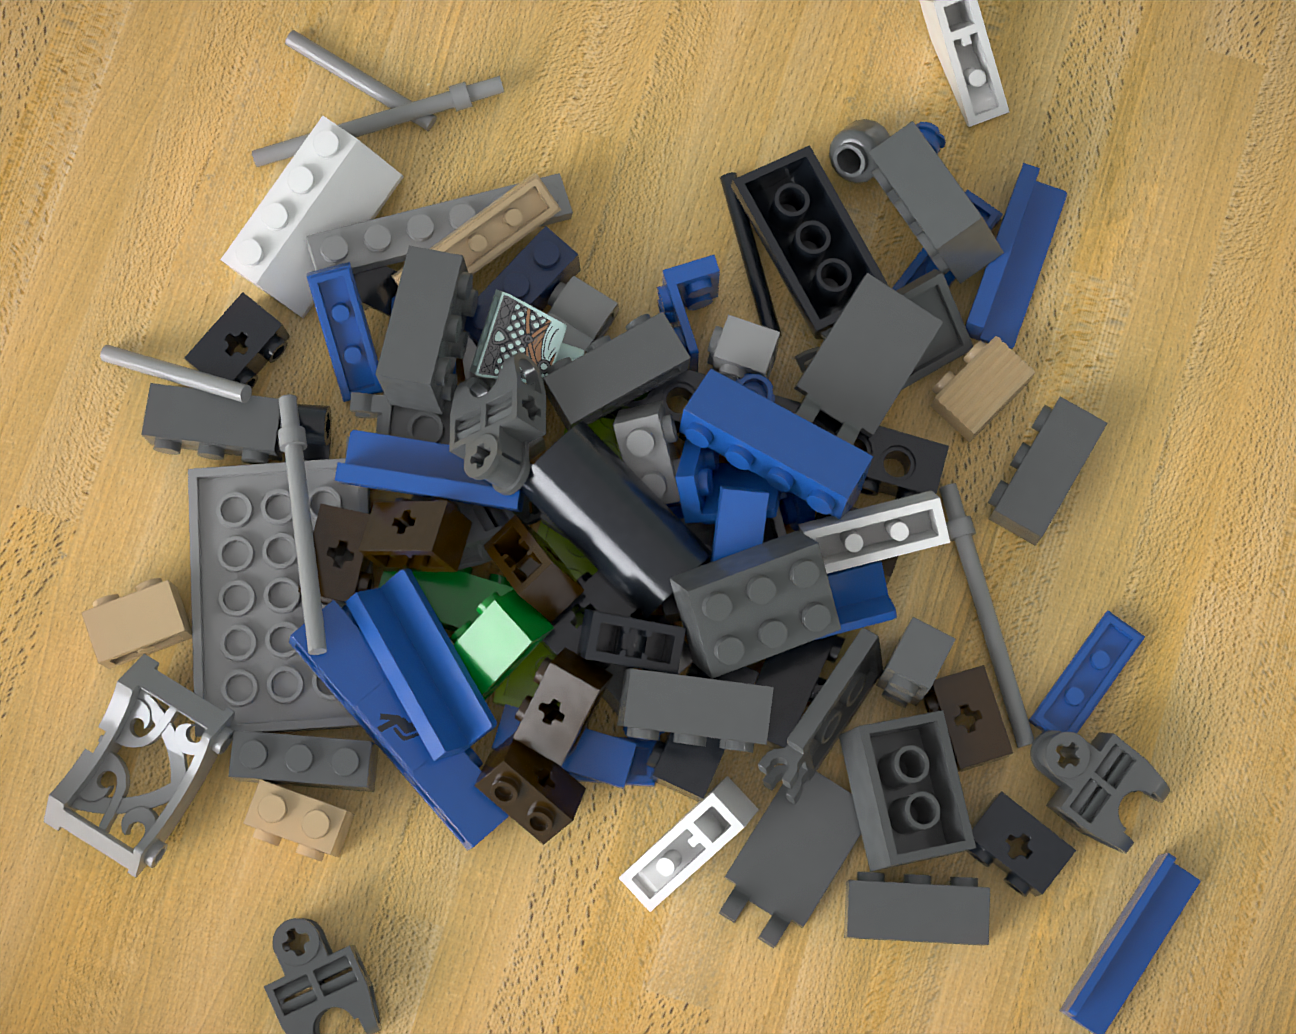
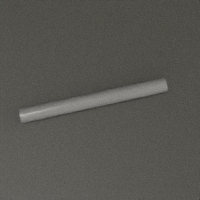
(352, 75)
(176, 373)

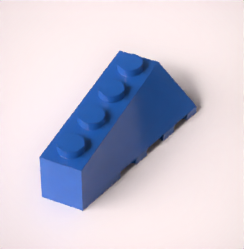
(775, 444)

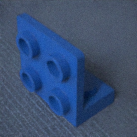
(692, 287)
(700, 480)

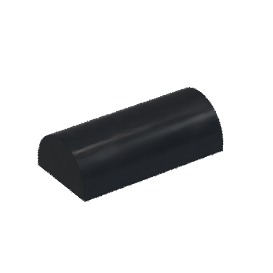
(806, 235)
(613, 518)

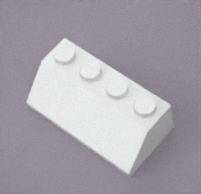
(323, 188)

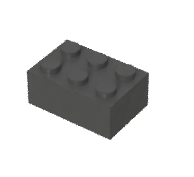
(933, 204)
(427, 330)
(755, 603)
(694, 709)
(906, 790)

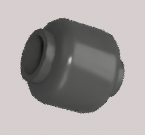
(851, 147)

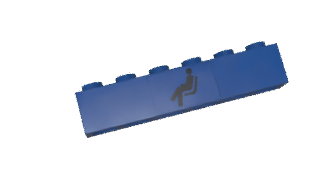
(366, 693)

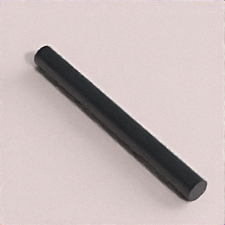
(750, 256)

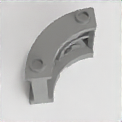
(82, 785)

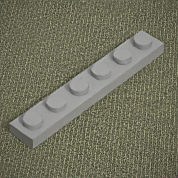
(388, 238)

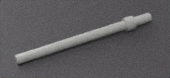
(458, 97)
(293, 442)
(961, 531)

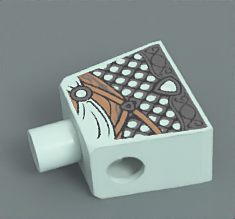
(519, 328)

